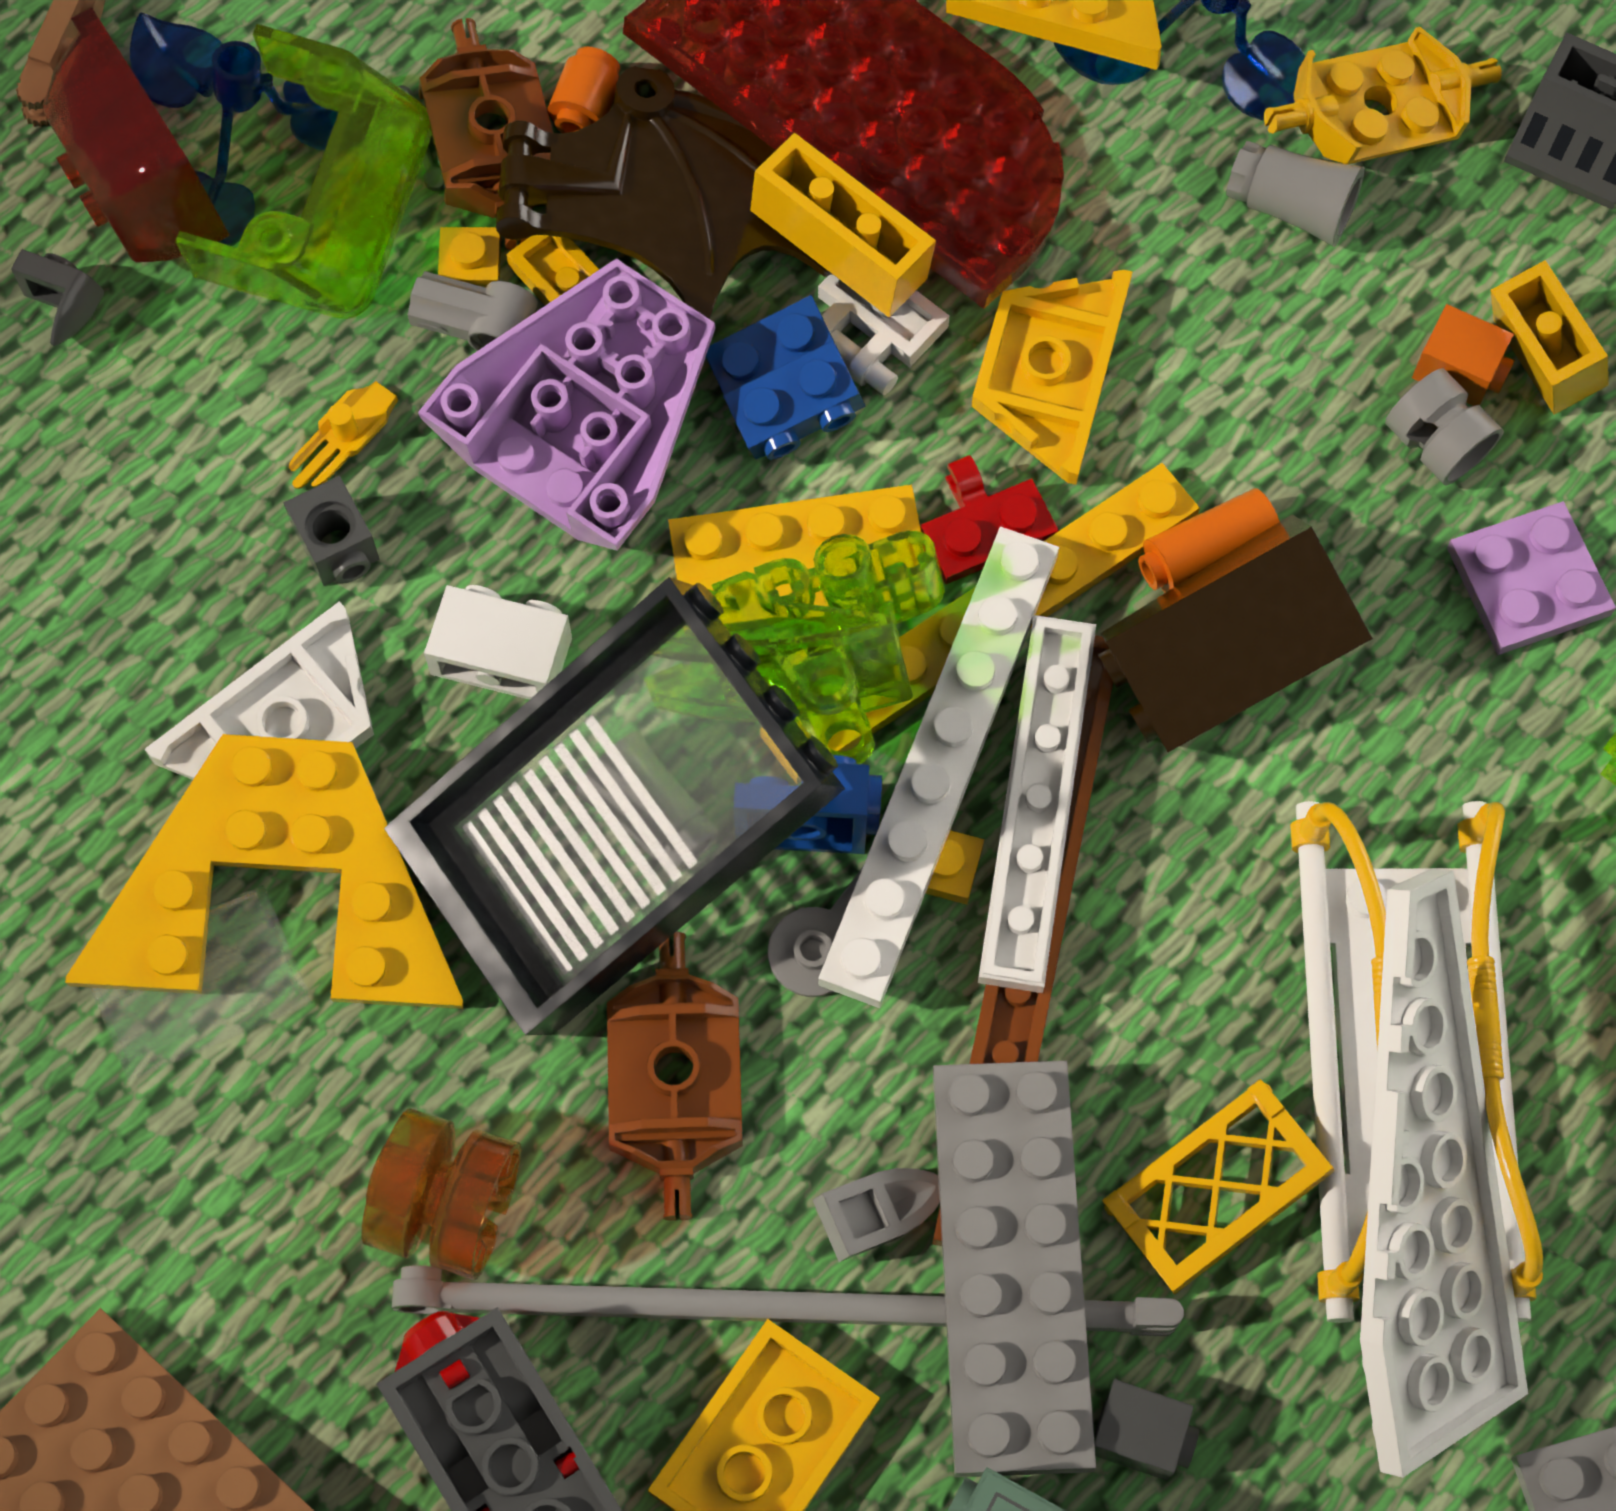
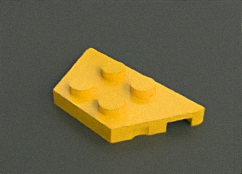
(1104, 27)
(1050, 366)

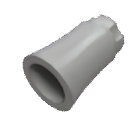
(1296, 189)

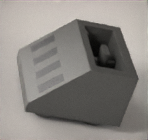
(1572, 123)

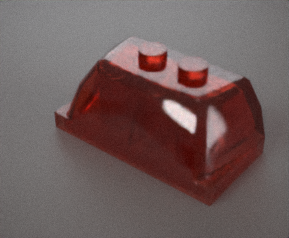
(124, 150)

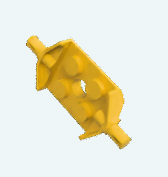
(1414, 80)

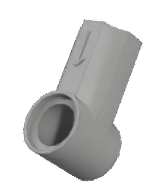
(468, 309)

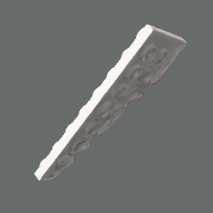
(1437, 1264)

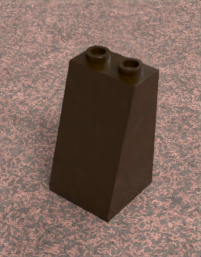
(1233, 634)

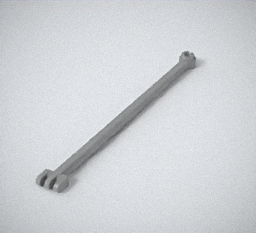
(424, 1293)

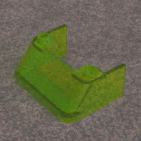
(358, 198)

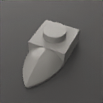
(876, 1209)

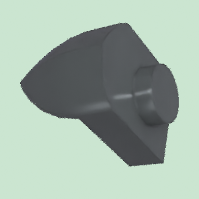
(60, 285)

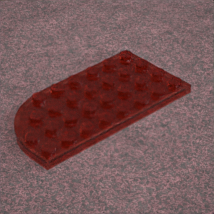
(891, 104)

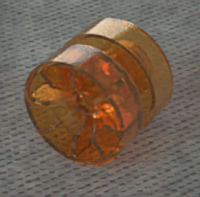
(422, 1187)

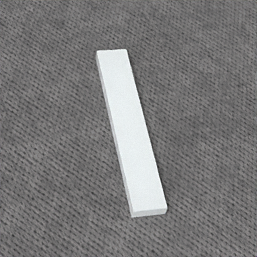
(1037, 805)

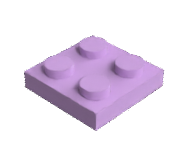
(1531, 577)

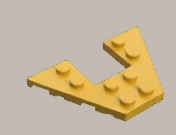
(278, 810)

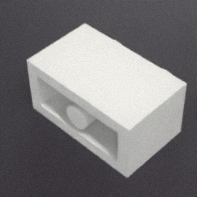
(497, 641)

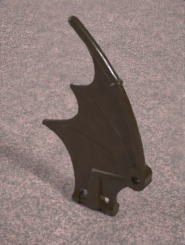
(650, 179)

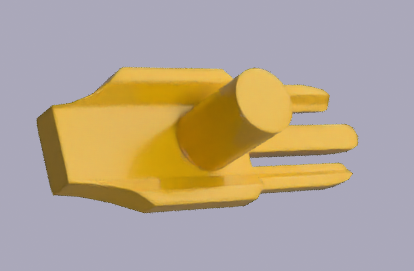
(345, 429)

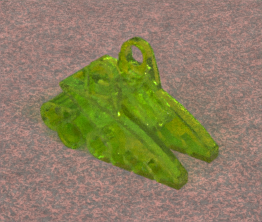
(843, 654)

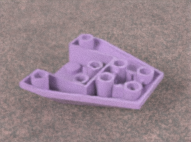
(580, 402)

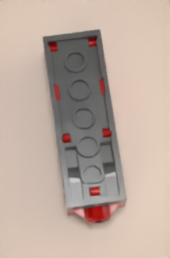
(488, 1420)

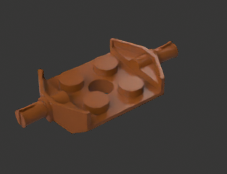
(461, 90)
(684, 1124)

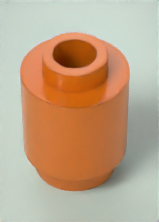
(584, 89)

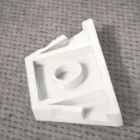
(296, 692)

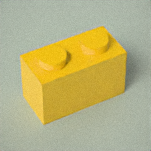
(1550, 337)

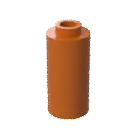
(1204, 539)

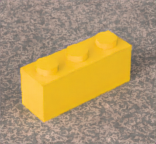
(842, 224)

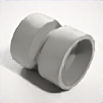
(1442, 424)

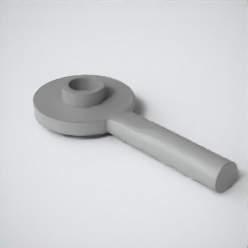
(803, 943)

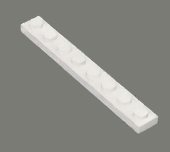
(938, 768)

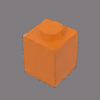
(1469, 352)

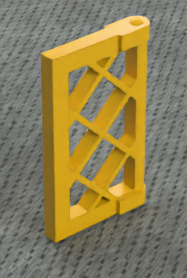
(1218, 1240)

